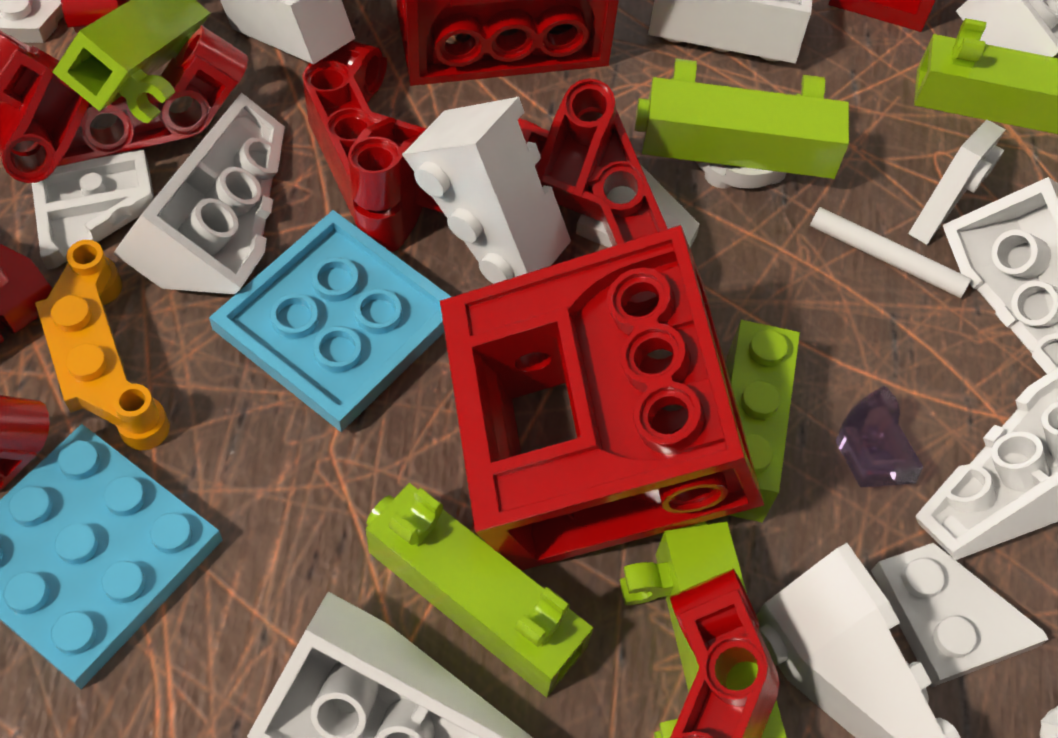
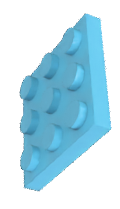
(334, 319)
(92, 553)

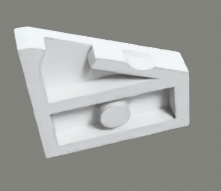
(966, 172)
(951, 614)

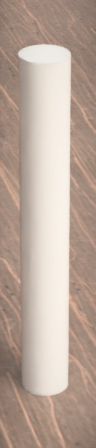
(890, 252)

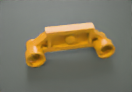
(87, 353)

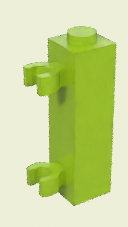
(125, 48)
(988, 81)
(744, 125)
(683, 560)
(477, 587)

